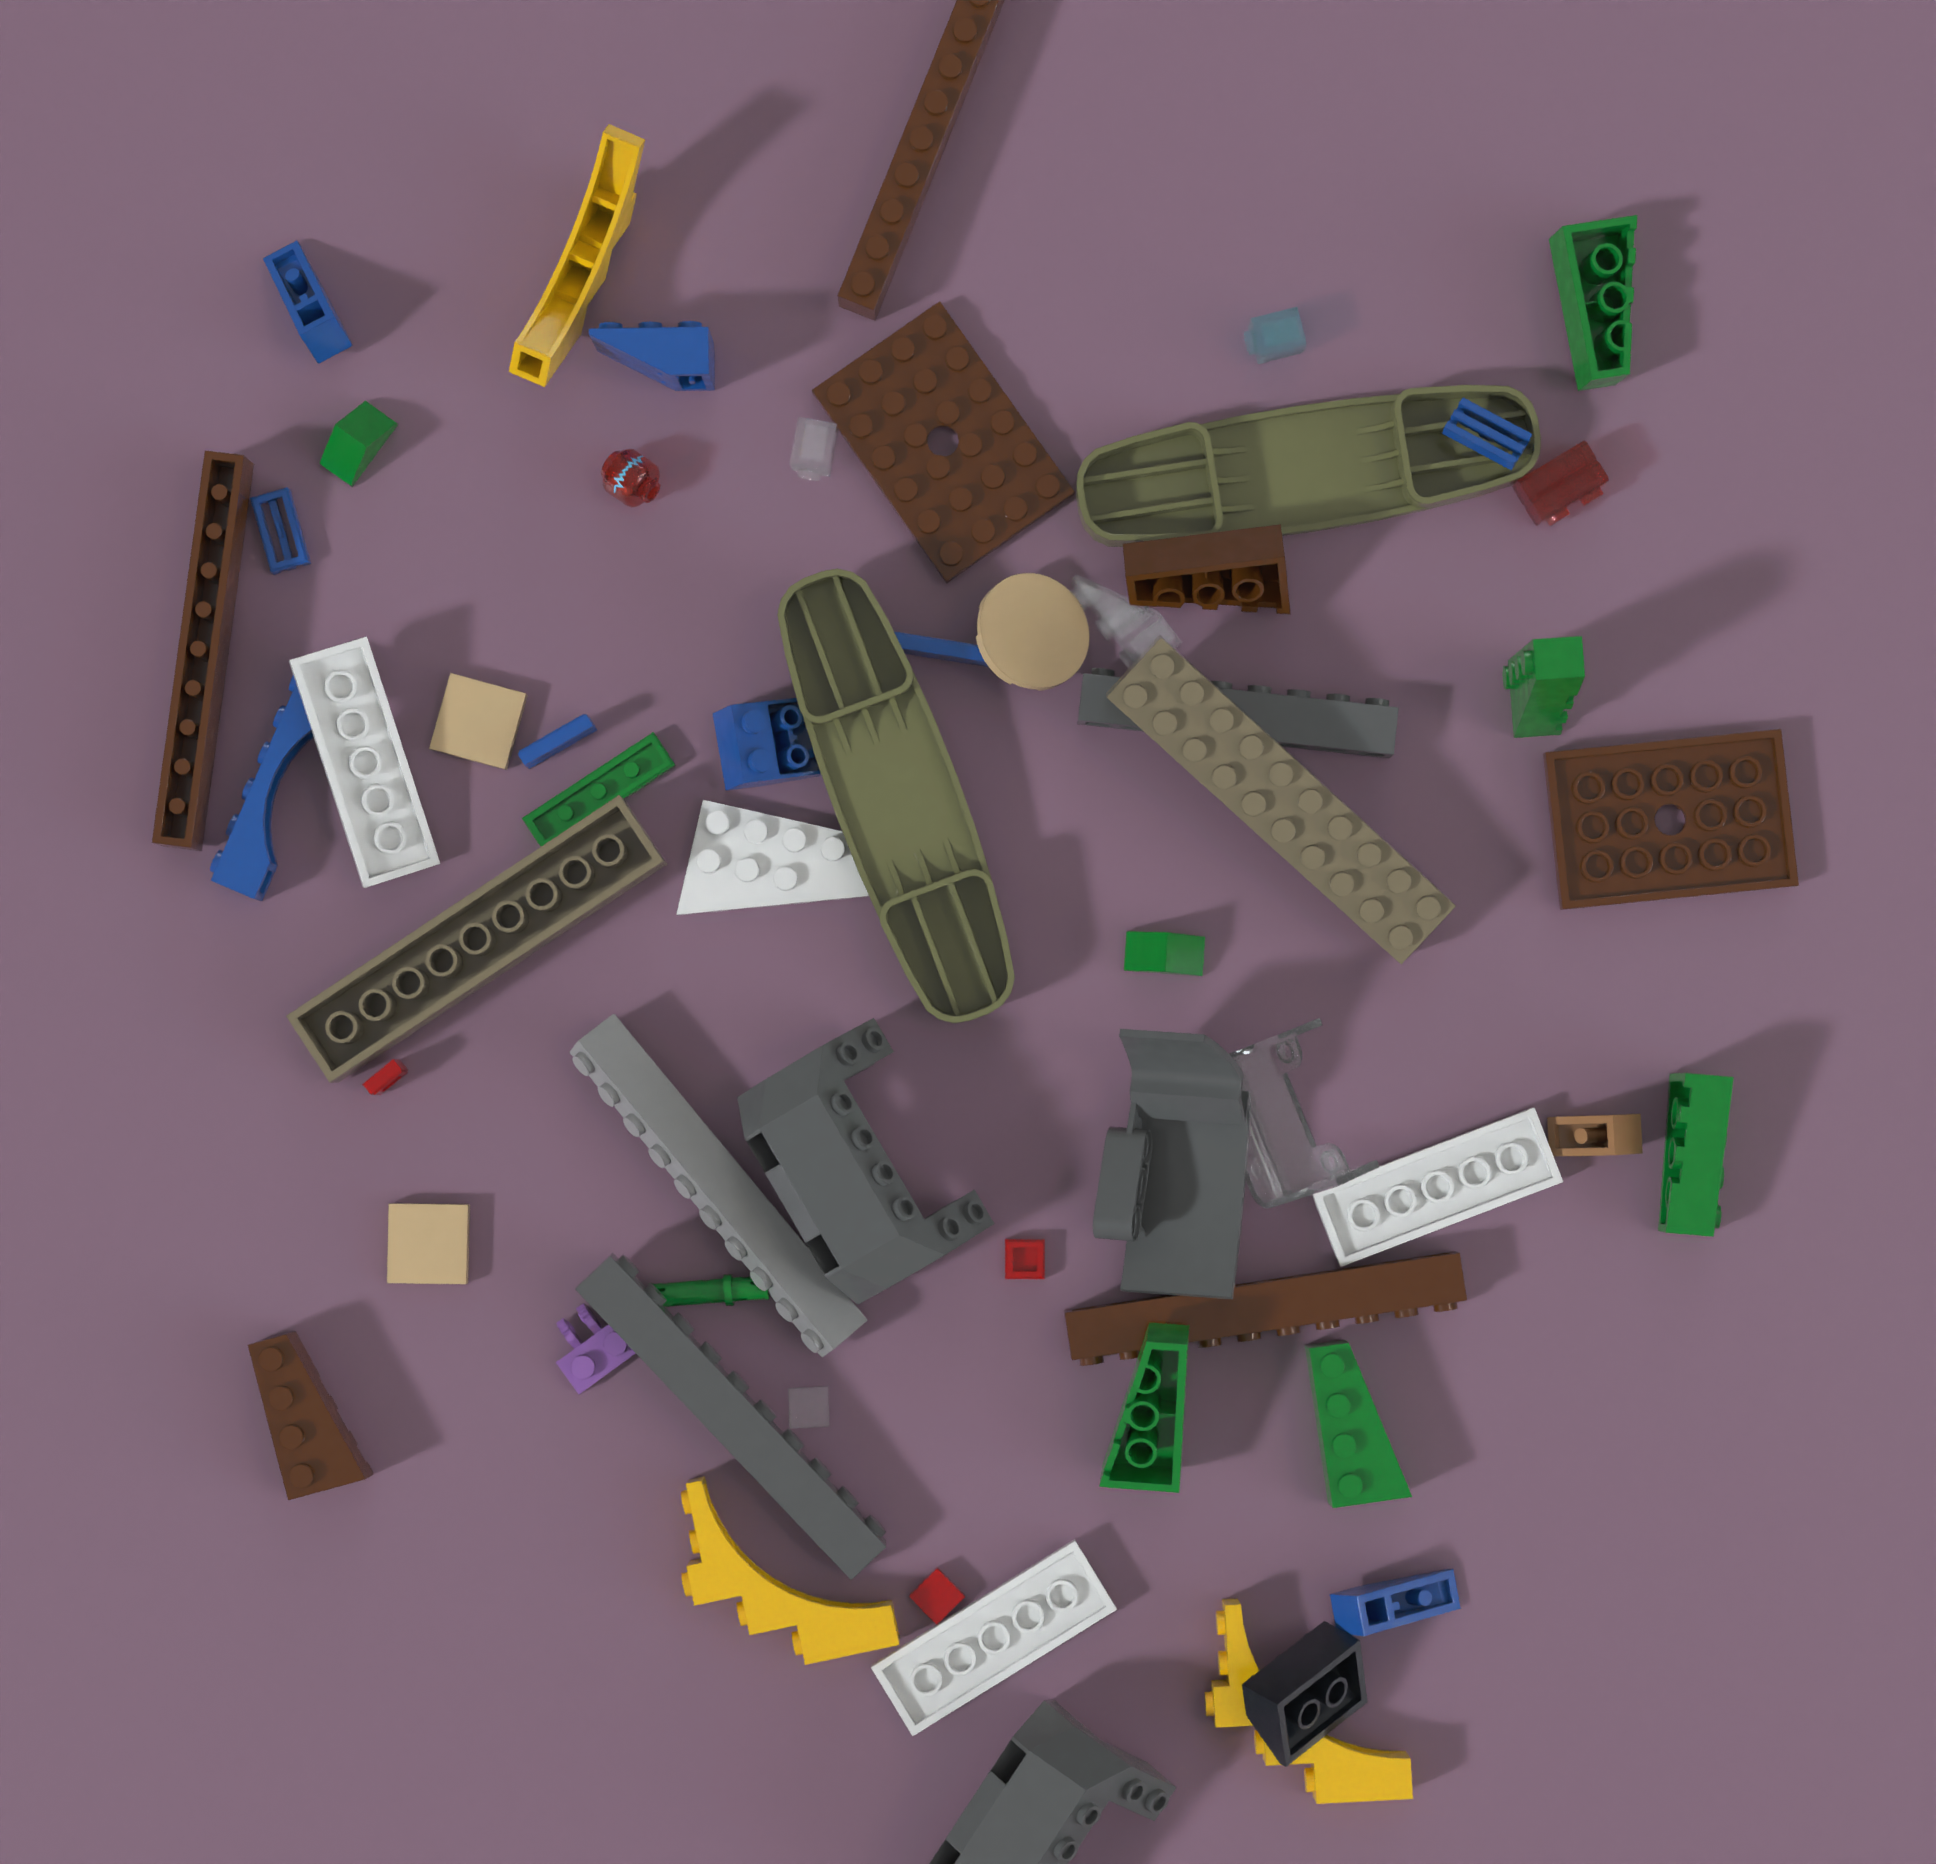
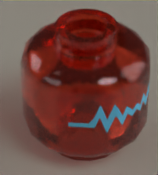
(630, 477)

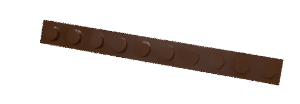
(917, 156)
(203, 651)
(1272, 1305)

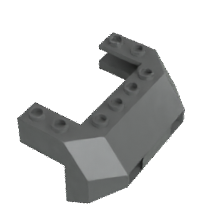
(839, 1176)
(1050, 1794)

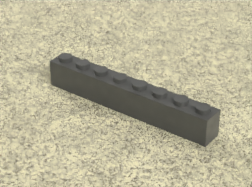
(1290, 719)

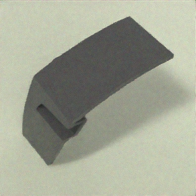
(1178, 1168)

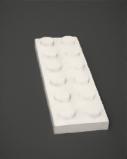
(364, 762)
(1438, 1187)
(993, 1637)

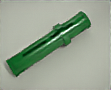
(711, 1291)

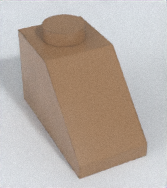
(1595, 1135)

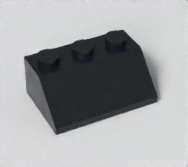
(1306, 1691)

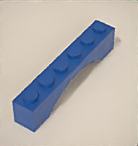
(249, 855)

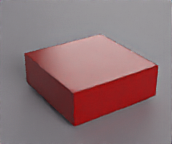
(385, 1077)
(1024, 1258)
(936, 1595)

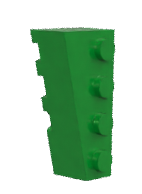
(1596, 296)
(1543, 684)
(1694, 1153)
(1150, 1425)
(1351, 1437)

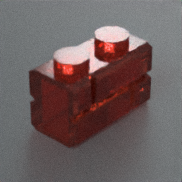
(1560, 484)

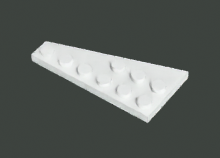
(763, 862)

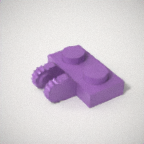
(593, 1357)

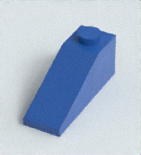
(307, 302)
(1394, 1602)

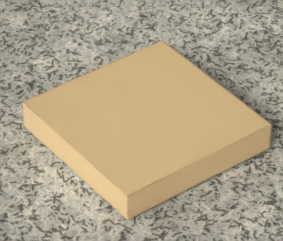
(478, 721)
(428, 1243)

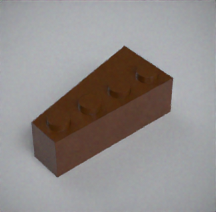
(1210, 570)
(303, 1420)

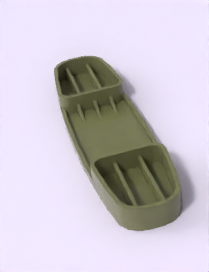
(1298, 467)
(896, 795)

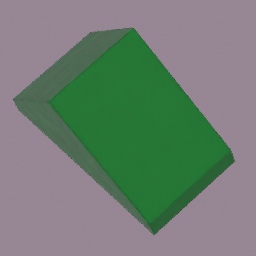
(356, 442)
(1164, 953)

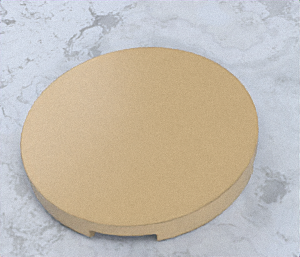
(1032, 631)

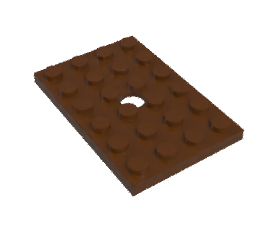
(957, 502)
(1732, 806)

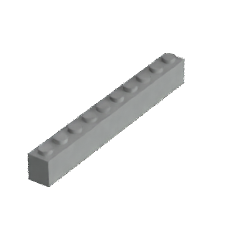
(716, 1185)

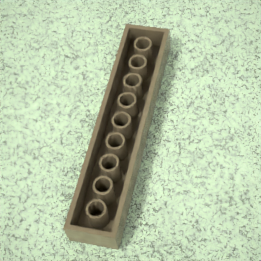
(1280, 799)
(476, 940)

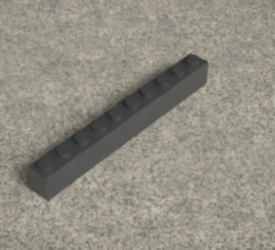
(732, 1415)

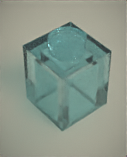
(1275, 335)

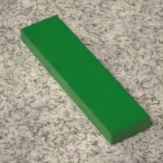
(619, 776)

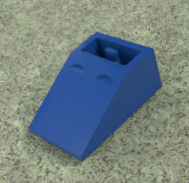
(670, 355)
(764, 744)

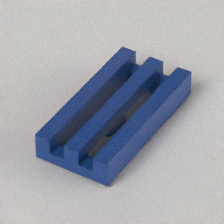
(1490, 428)
(289, 562)
(557, 741)

